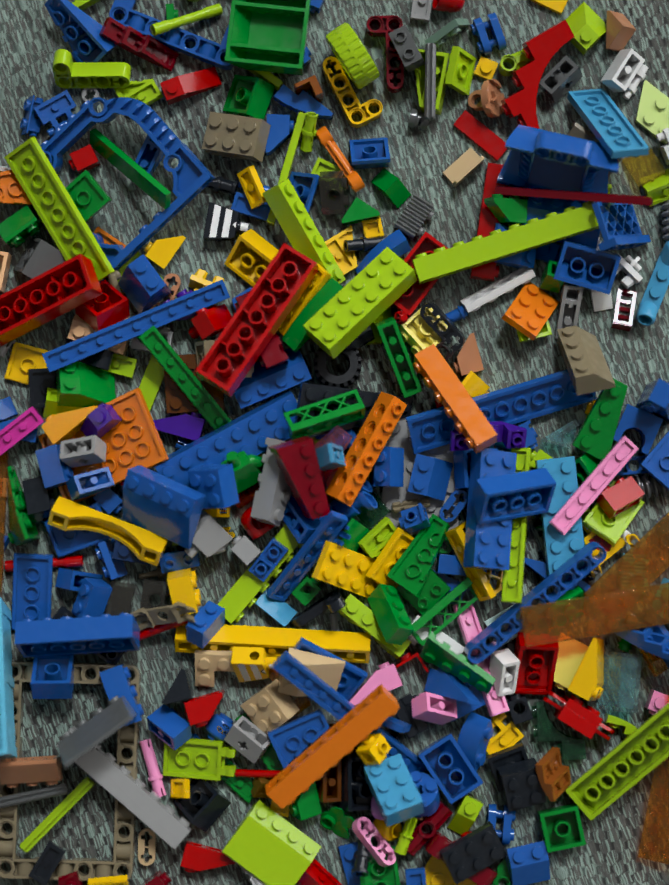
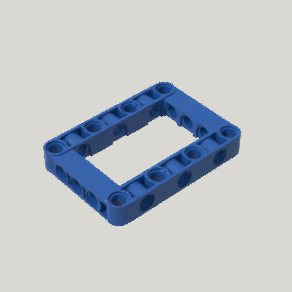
(175, 39)

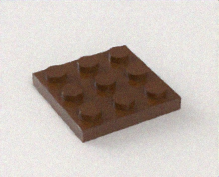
(175, 398)

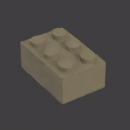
(236, 136)

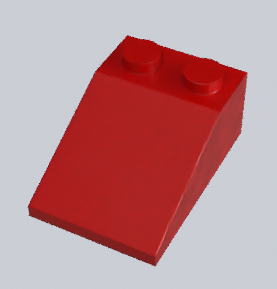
(535, 667)

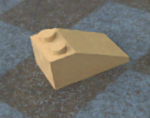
(324, 667)

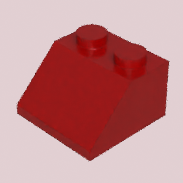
(202, 708)

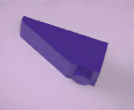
(183, 425)

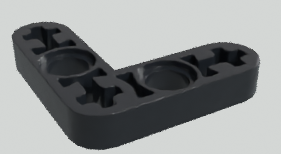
(446, 335)
(331, 601)

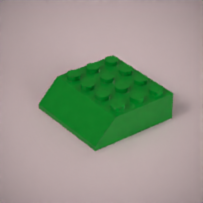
(268, 35)

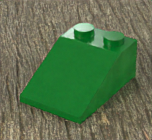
(84, 385)

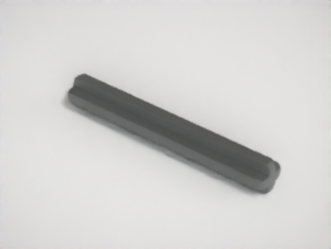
(430, 81)
(33, 795)

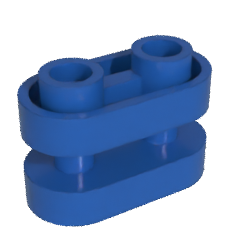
(479, 28)
(506, 833)

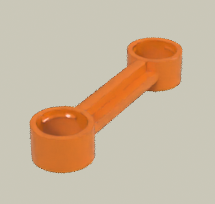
(329, 144)

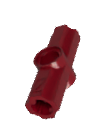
(435, 821)

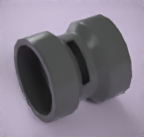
(414, 120)

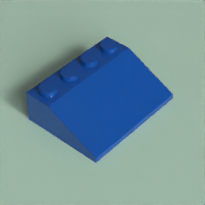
(161, 505)

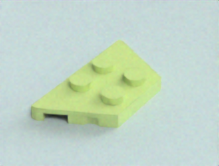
(653, 110)

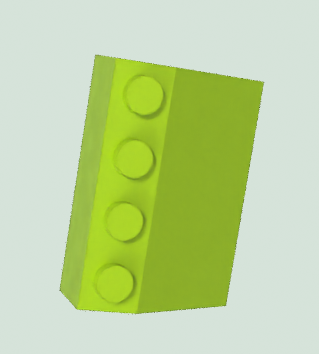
(270, 847)

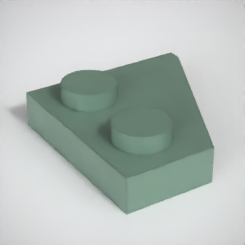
(449, 30)

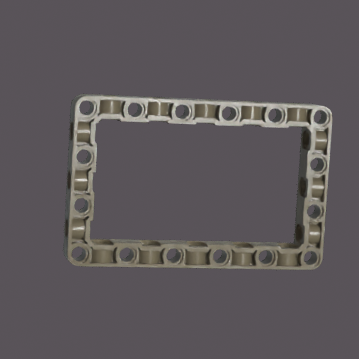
(123, 845)

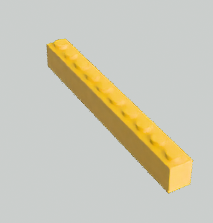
(349, 646)

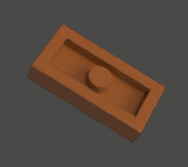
(310, 84)

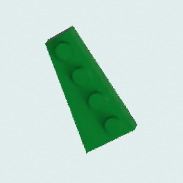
(417, 560)
(457, 665)

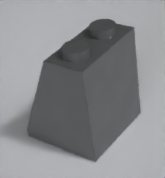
(38, 258)

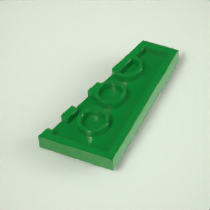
(601, 423)

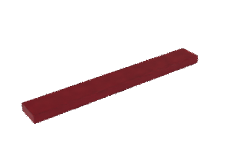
(574, 195)

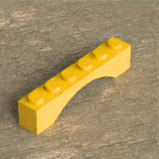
(73, 516)

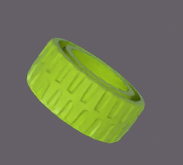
(352, 55)

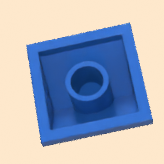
(369, 153)
(305, 186)

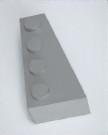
(273, 491)

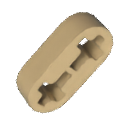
(141, 846)

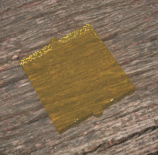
(644, 168)

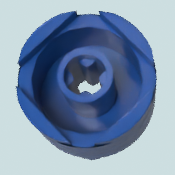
(428, 791)

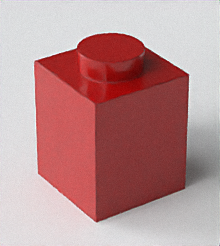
(83, 159)

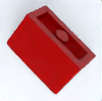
(317, 875)

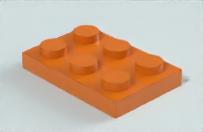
(530, 310)

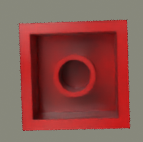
(105, 309)

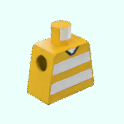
(251, 663)

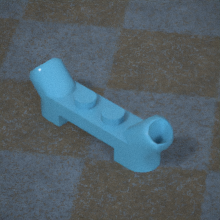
(655, 289)

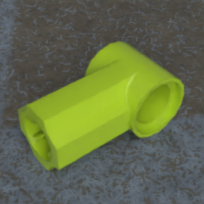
(516, 60)

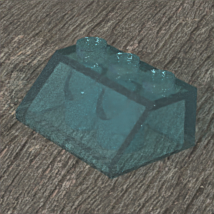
(621, 682)

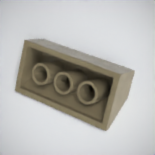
(584, 360)

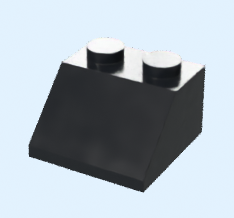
(204, 804)

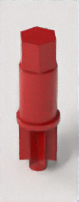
(400, 317)

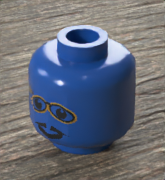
(218, 726)

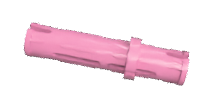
(155, 776)

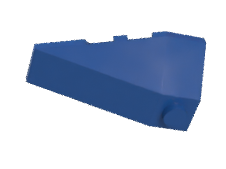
(79, 31)

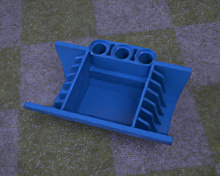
(556, 162)

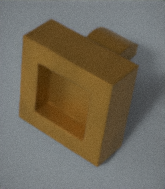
(259, 790)

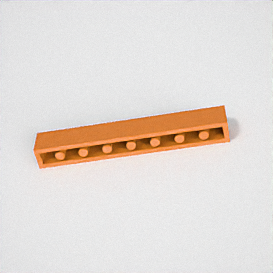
(332, 746)

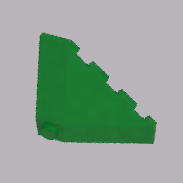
(20, 525)

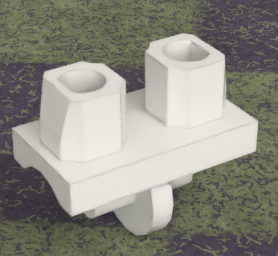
(632, 276)

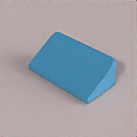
(276, 609)

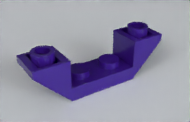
(509, 434)

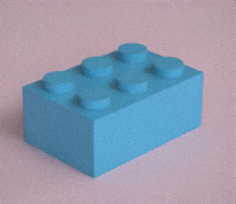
(394, 790)

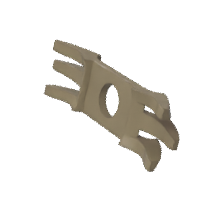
(152, 617)

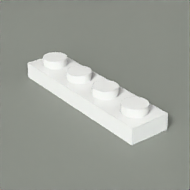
(501, 286)

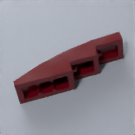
(139, 44)

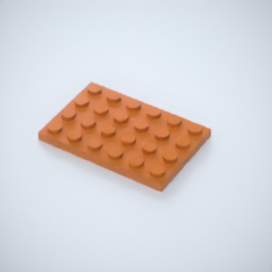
(128, 443)

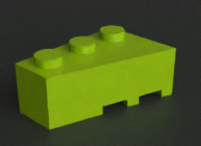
(442, 63)

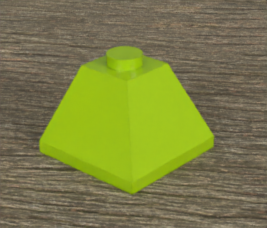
(586, 27)

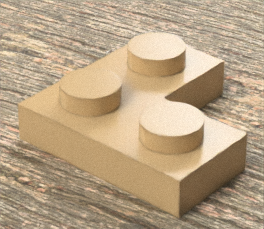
(207, 663)

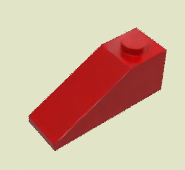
(190, 84)
(203, 857)

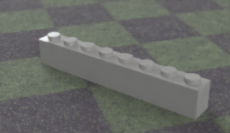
(134, 795)

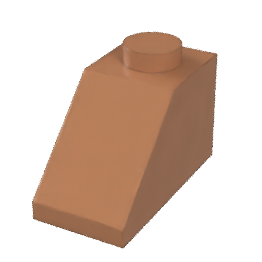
(468, 358)

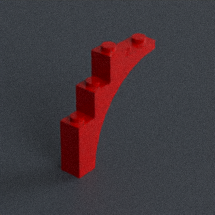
(527, 77)

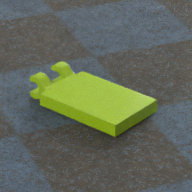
(199, 760)

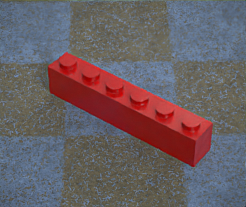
(488, 221)

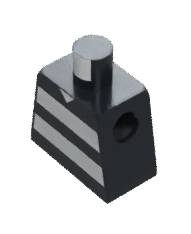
(223, 224)

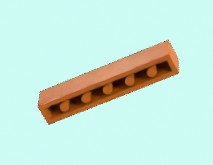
(454, 398)

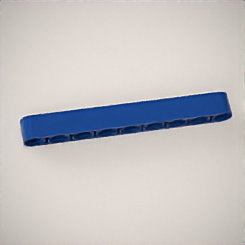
(538, 592)

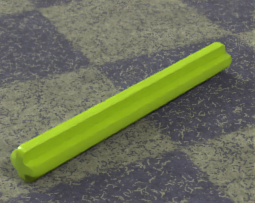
(56, 815)

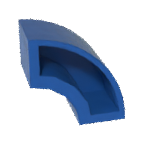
(475, 738)

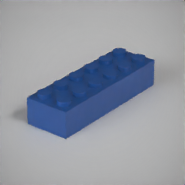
(488, 543)
(77, 635)

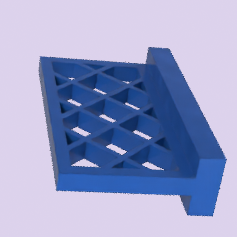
(622, 239)

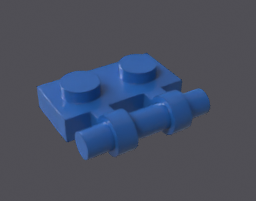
(53, 109)
(242, 205)

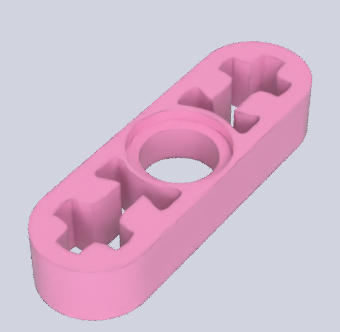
(366, 840)

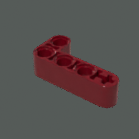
(391, 54)
(438, 842)

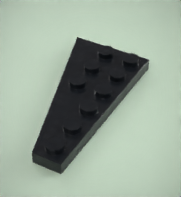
(312, 393)

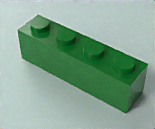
(398, 357)

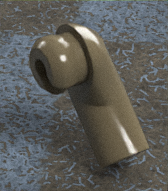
(112, 279)

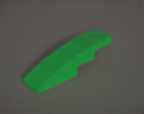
(296, 334)

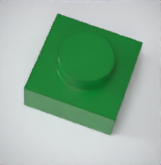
(171, 12)

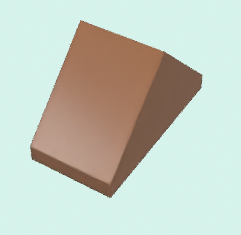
(618, 31)

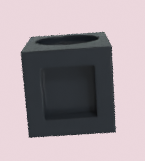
(521, 717)

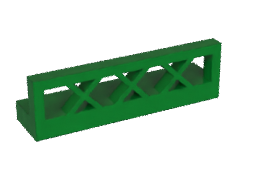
(325, 421)
(435, 610)

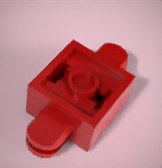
(578, 717)

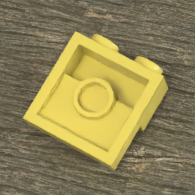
(419, 333)

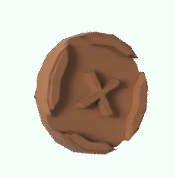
(490, 98)

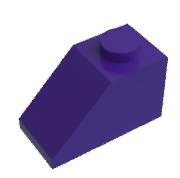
(100, 421)

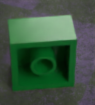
(561, 827)

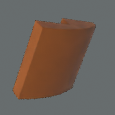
(552, 774)

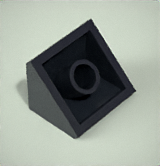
(180, 689)

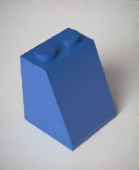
(143, 284)

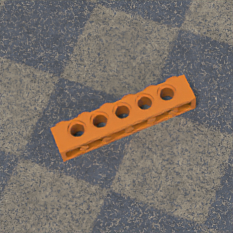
(366, 448)

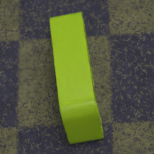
(89, 74)

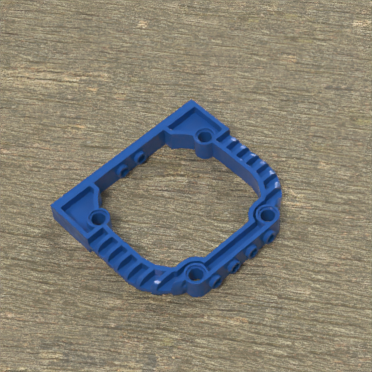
(188, 177)

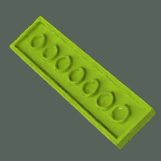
(56, 206)

